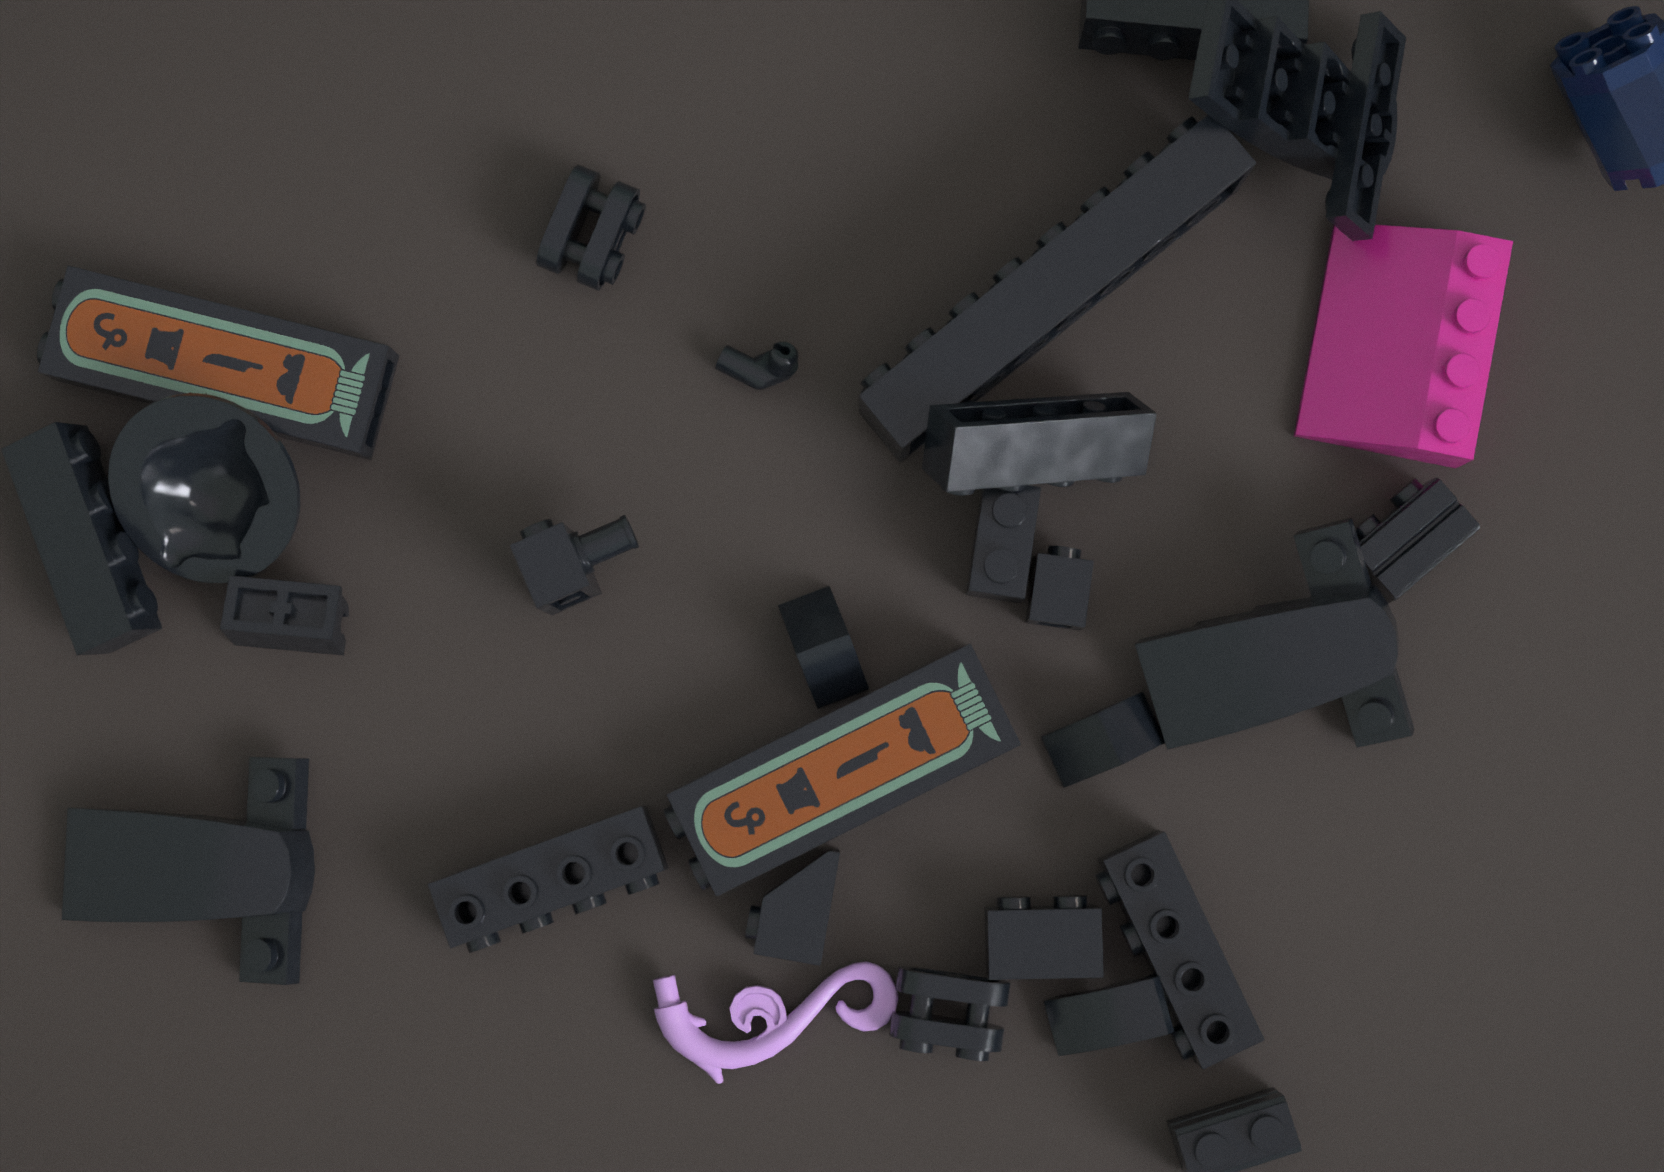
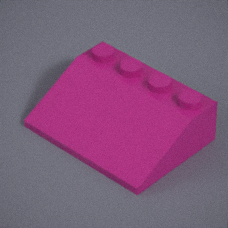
(1404, 342)

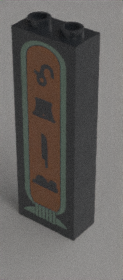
(166, 343)
(840, 771)

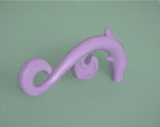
(711, 1054)

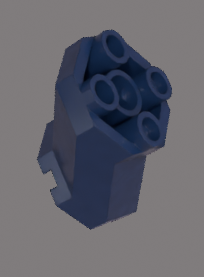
(1617, 94)

